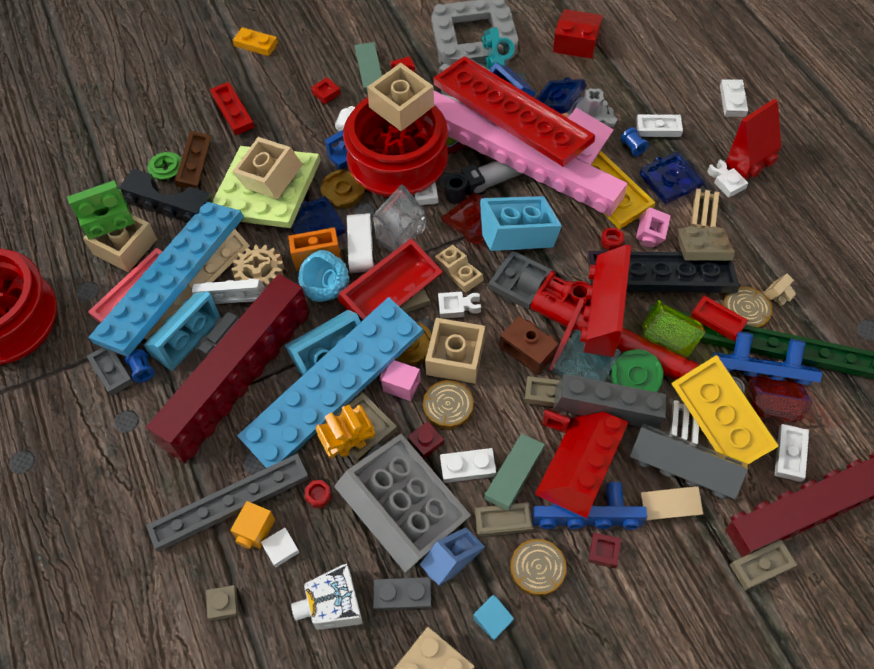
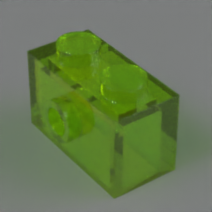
(672, 329)

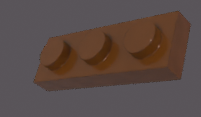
(193, 160)

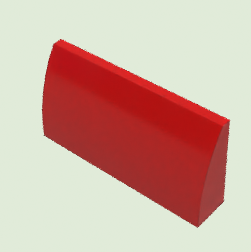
(396, 277)

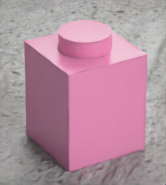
(400, 380)

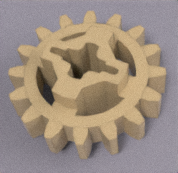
(258, 265)

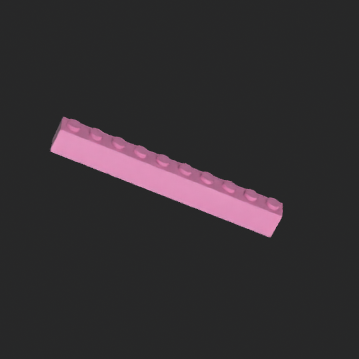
(574, 179)

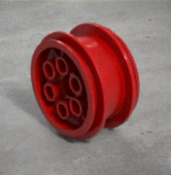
(378, 150)
(30, 306)

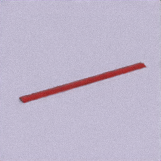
(567, 333)

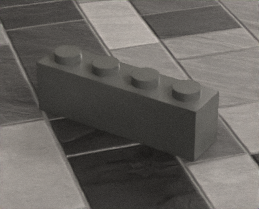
(590, 396)
(689, 461)

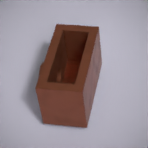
(528, 344)

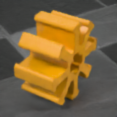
(345, 431)

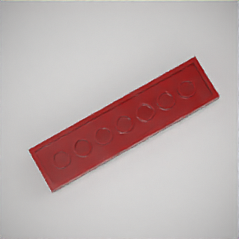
(515, 111)

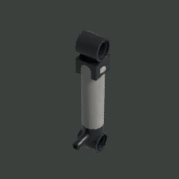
(476, 180)

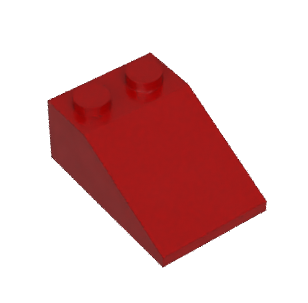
(577, 33)
(756, 141)

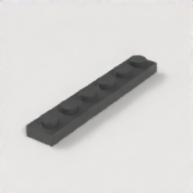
(226, 502)

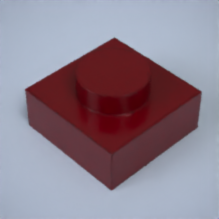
(425, 439)
(604, 550)

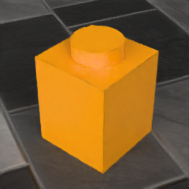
(252, 525)

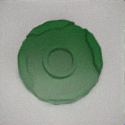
(638, 370)

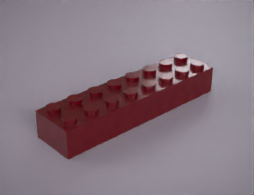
(229, 369)

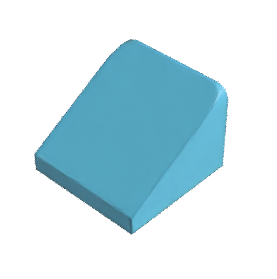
(493, 617)

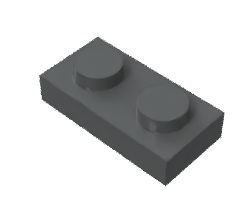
(110, 370)
(402, 594)

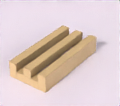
(706, 196)

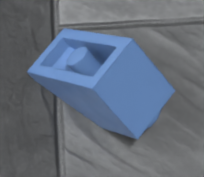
(451, 555)

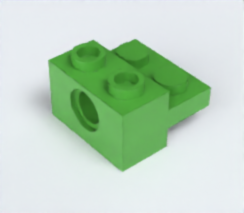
(101, 209)

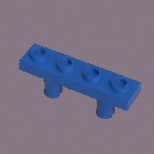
(776, 370)
(600, 516)

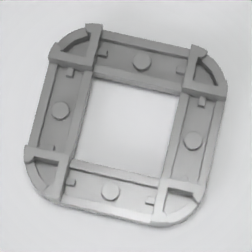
(444, 34)

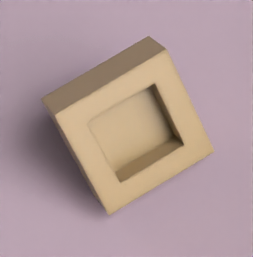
(781, 290)

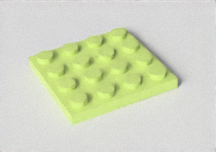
(264, 209)

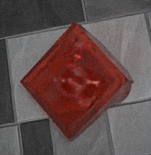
(466, 218)
(779, 398)

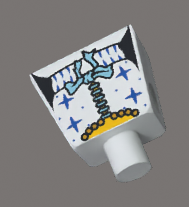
(330, 601)

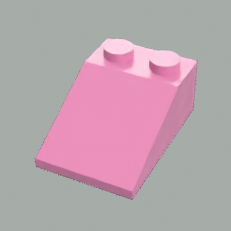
(601, 131)

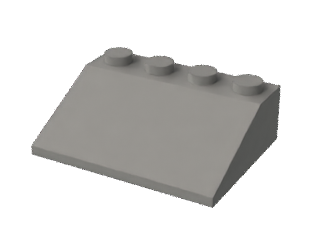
(401, 501)

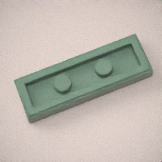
(368, 64)
(514, 472)

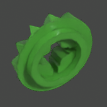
(157, 164)

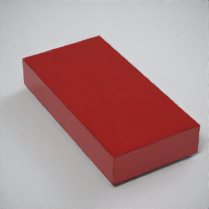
(719, 318)

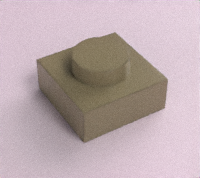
(222, 603)

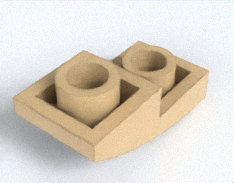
(458, 269)
(672, 503)

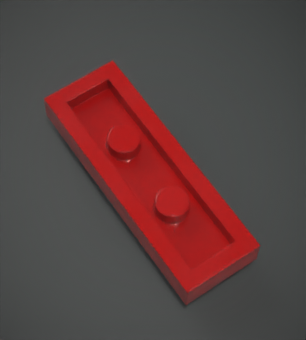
(232, 108)

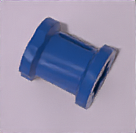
(634, 141)
(140, 367)

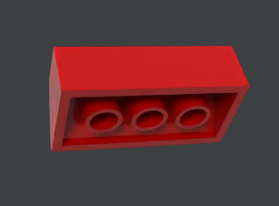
(607, 302)
(582, 462)

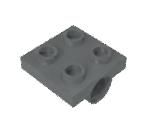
(519, 279)

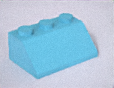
(518, 223)
(183, 330)
(315, 344)

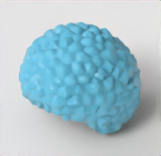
(323, 276)

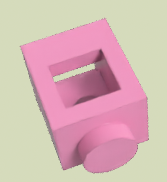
(652, 227)

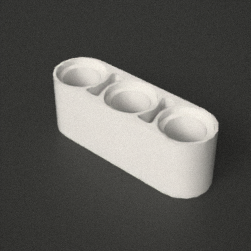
(360, 243)

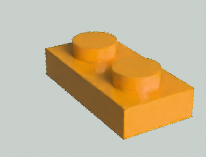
(255, 41)

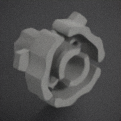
(595, 106)

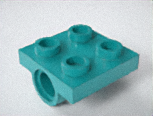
(491, 41)

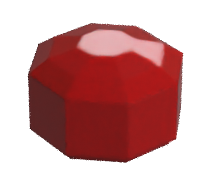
(612, 238)
(318, 494)

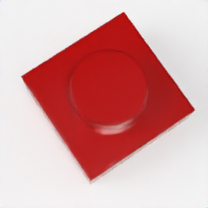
(325, 90)

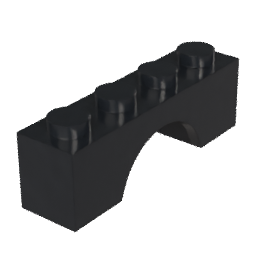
(141, 190)

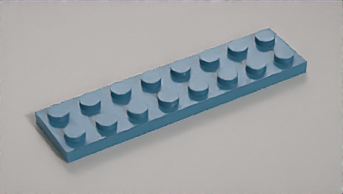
(165, 279)
(331, 383)

